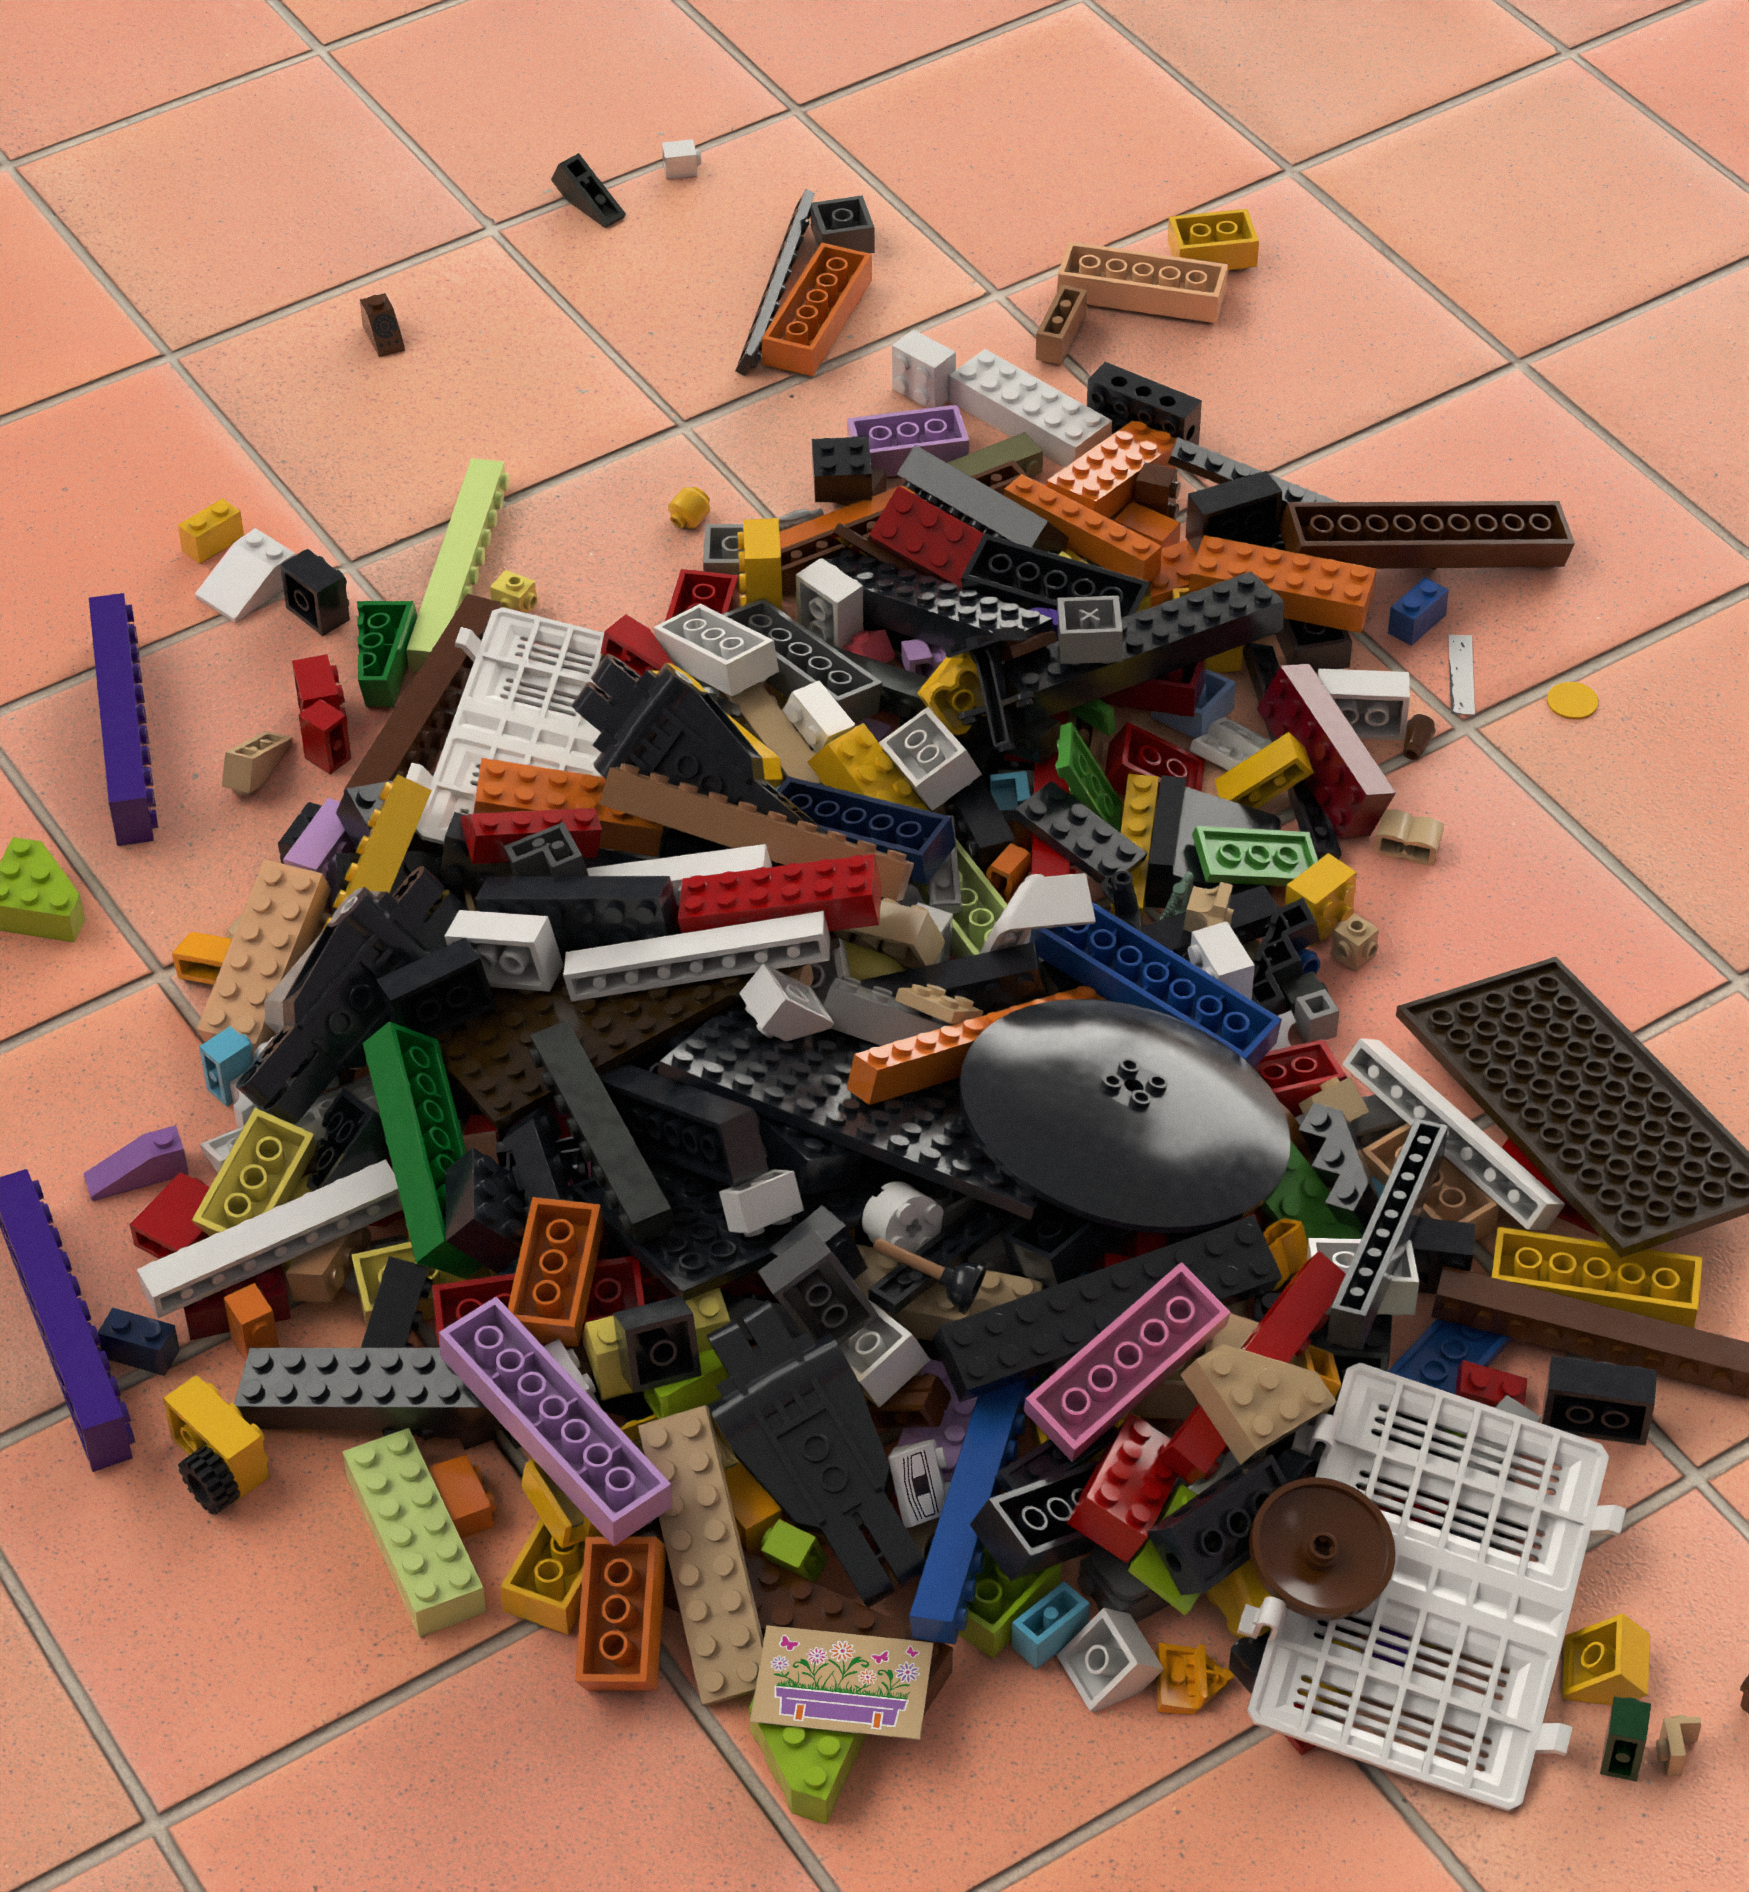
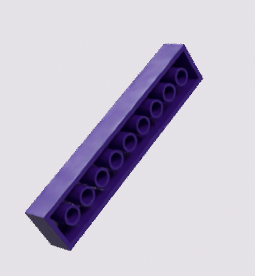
(122, 719)
(63, 1322)

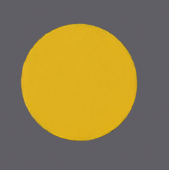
(1572, 700)

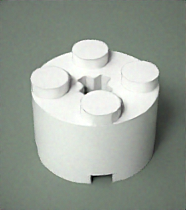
(902, 1217)

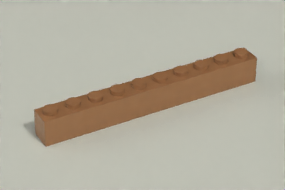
(741, 825)

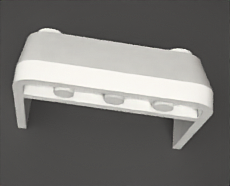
(1042, 904)

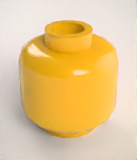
(689, 507)

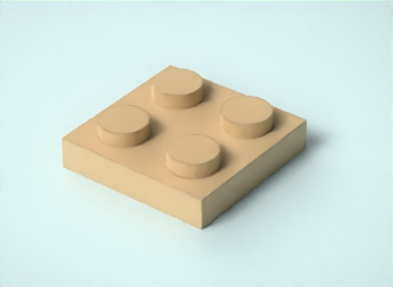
(935, 1003)

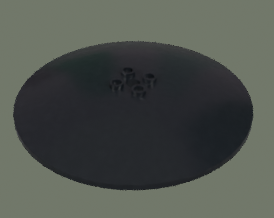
(1173, 1156)

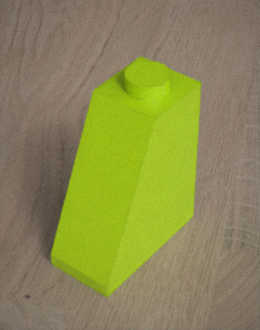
(691, 1392)

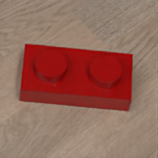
(1488, 1384)

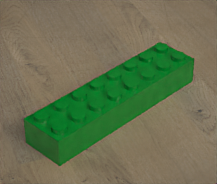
(420, 1137)

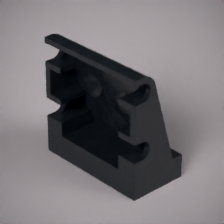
(1172, 840)

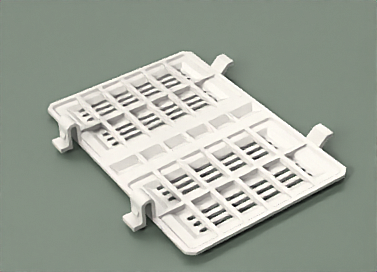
(510, 729)
(1442, 1590)

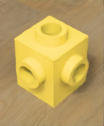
(514, 592)

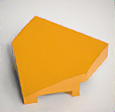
(1187, 1679)

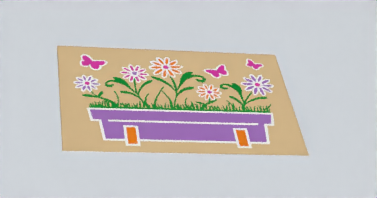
(842, 1682)

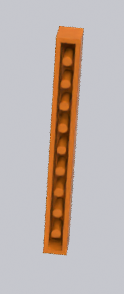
(929, 1056)

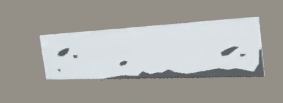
(1461, 674)

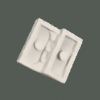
(1228, 743)

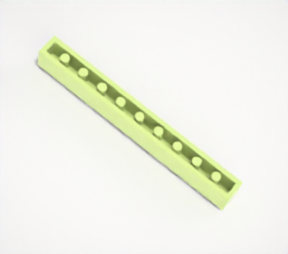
(459, 555)

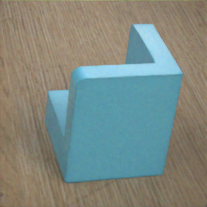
(1009, 789)

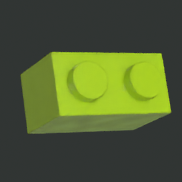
(794, 1550)

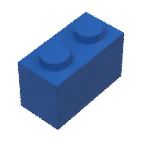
(1418, 611)

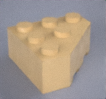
(1255, 1397)

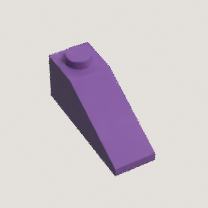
(141, 1163)

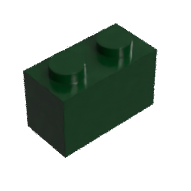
(1625, 1738)

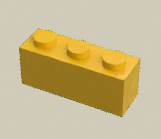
(1266, 773)

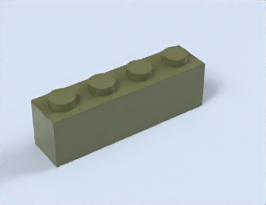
(1017, 448)

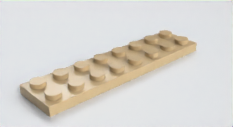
(706, 1556)

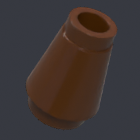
(1418, 735)

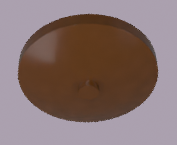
(1322, 1548)

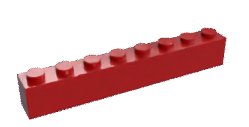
(1277, 1336)

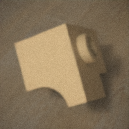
(1208, 907)
(1340, 1096)

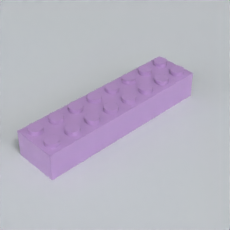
(555, 1421)

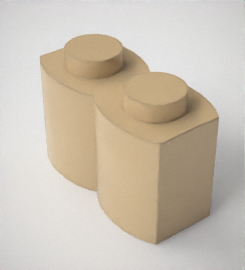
(1409, 837)

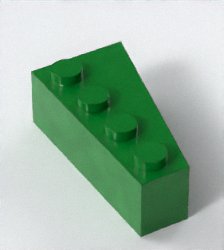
(382, 646)

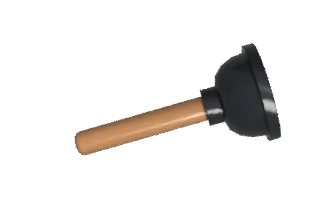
(961, 1282)

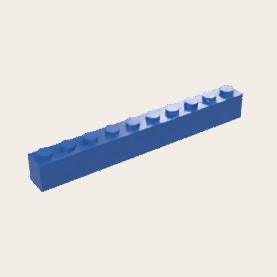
(956, 1549)

